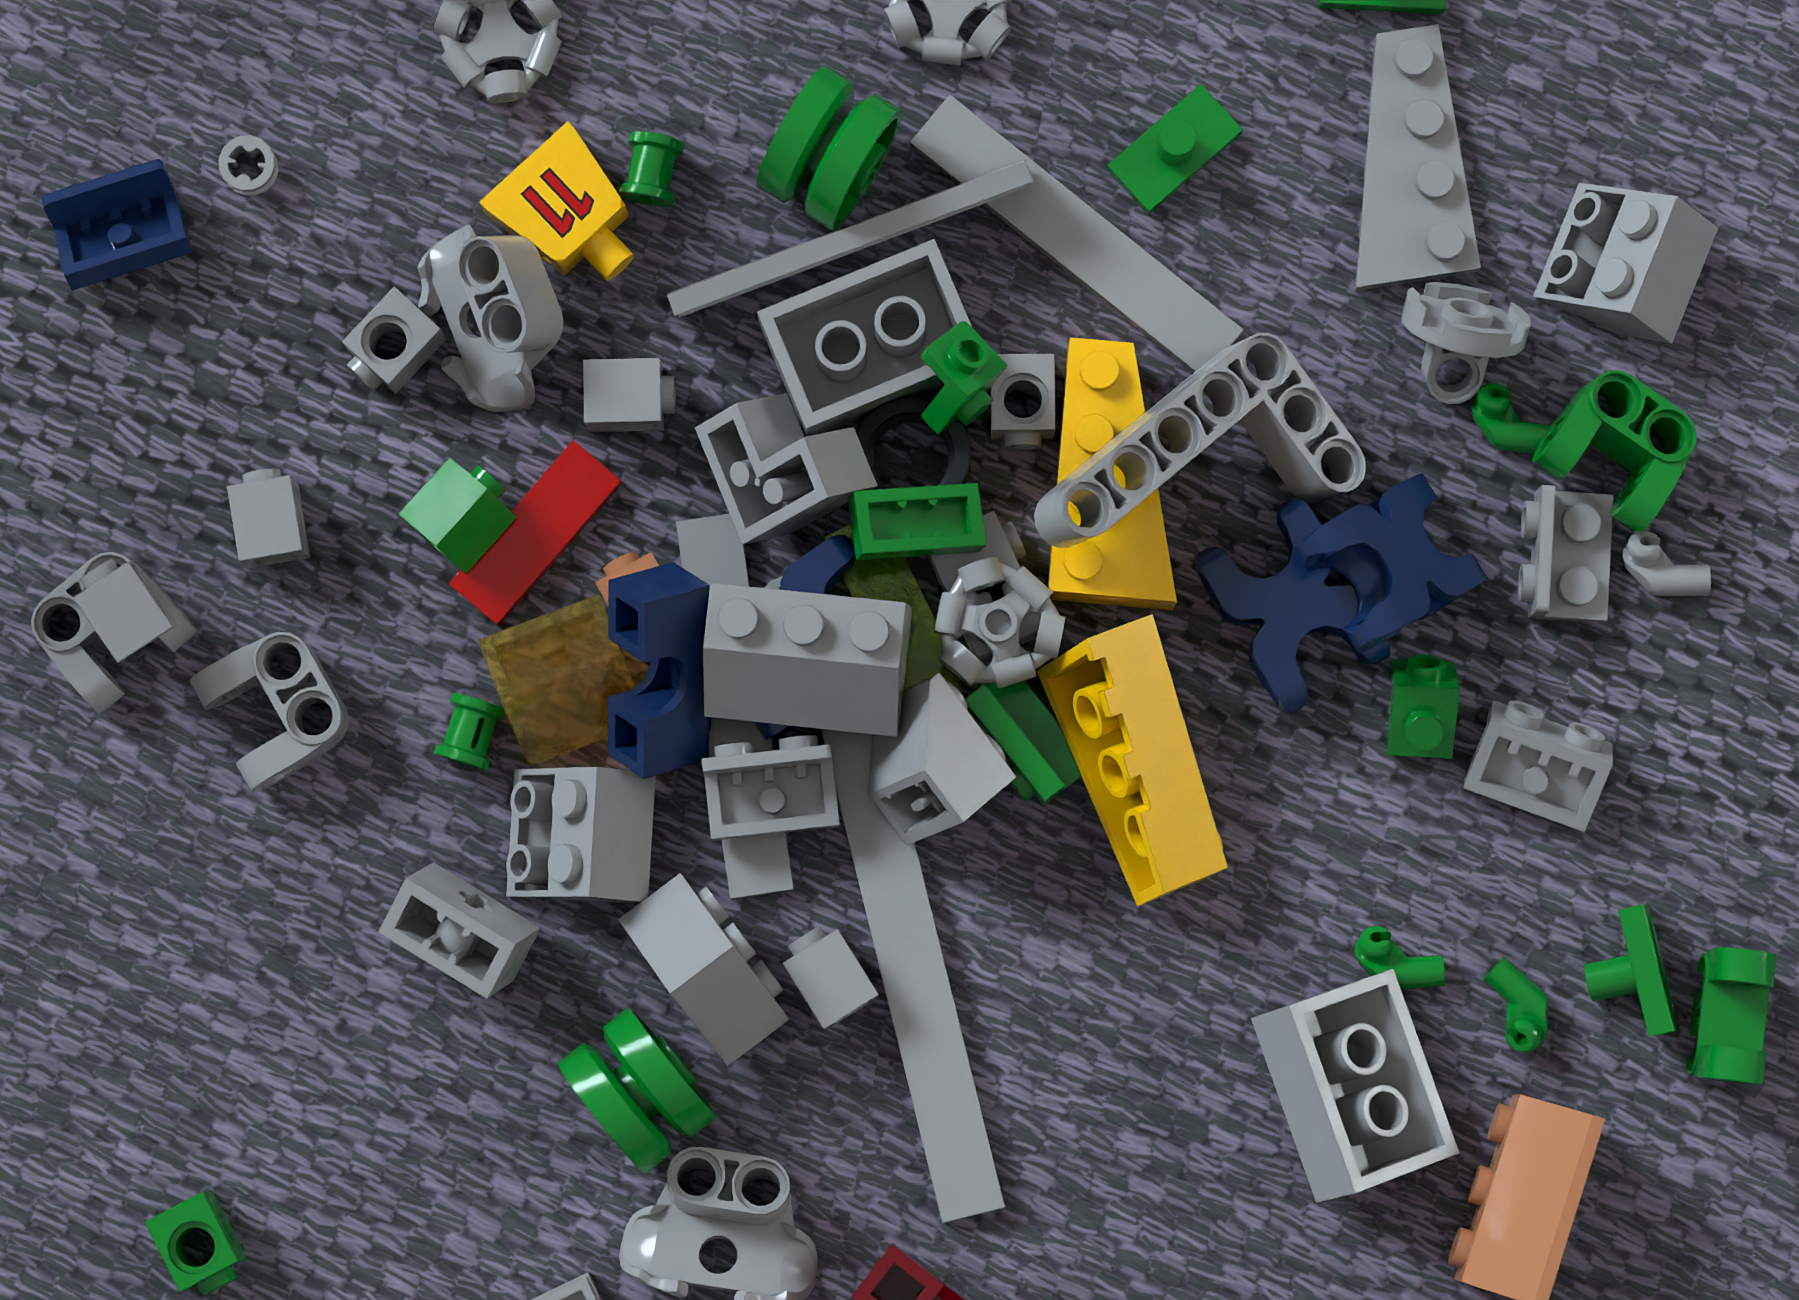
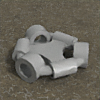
(497, 41)
(944, 42)
(997, 624)

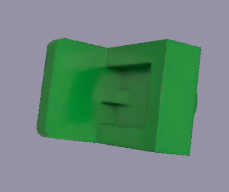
(967, 369)
(1423, 707)

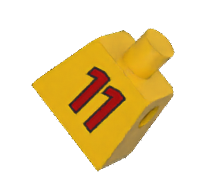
(563, 206)

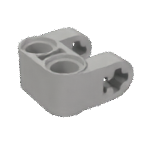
(74, 657)
(290, 698)

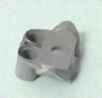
(465, 274)
(666, 1238)

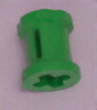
(651, 169)
(470, 731)

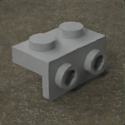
(770, 789)

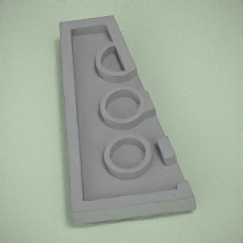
(1415, 185)

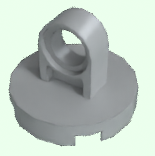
(1463, 326)

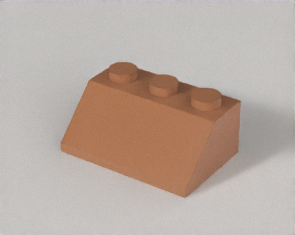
(1526, 1198)

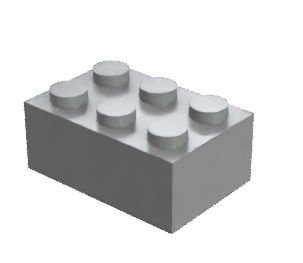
(862, 337)

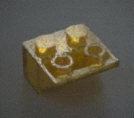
(558, 678)

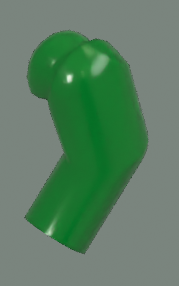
(1501, 423)
(1379, 954)
(1525, 1006)

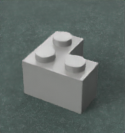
(773, 473)
(706, 967)

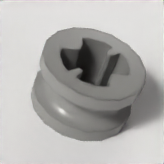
(254, 147)

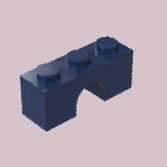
(662, 719)

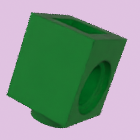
(170, 1233)

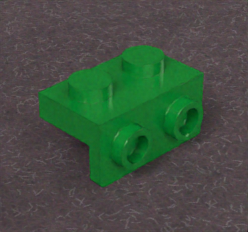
(1028, 738)

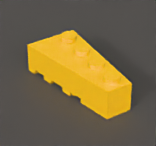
(1132, 558)
(1136, 757)

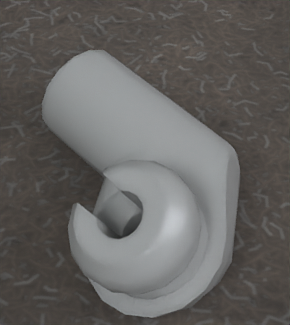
(1657, 572)

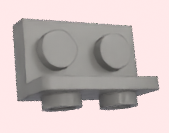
(1567, 555)
(1540, 764)

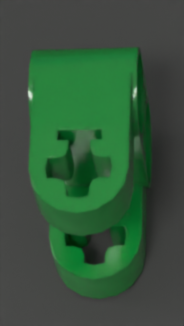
(1624, 440)
(1731, 1015)

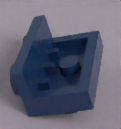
(117, 223)

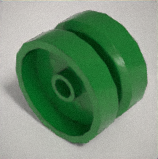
(829, 148)
(643, 1085)

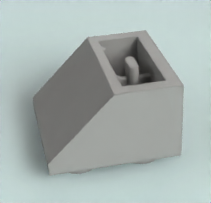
(1627, 260)
(937, 765)
(580, 834)

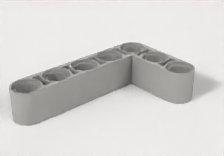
(1192, 428)

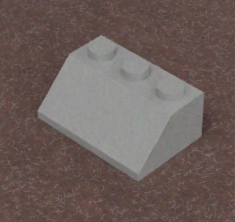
(805, 659)
(1355, 1086)

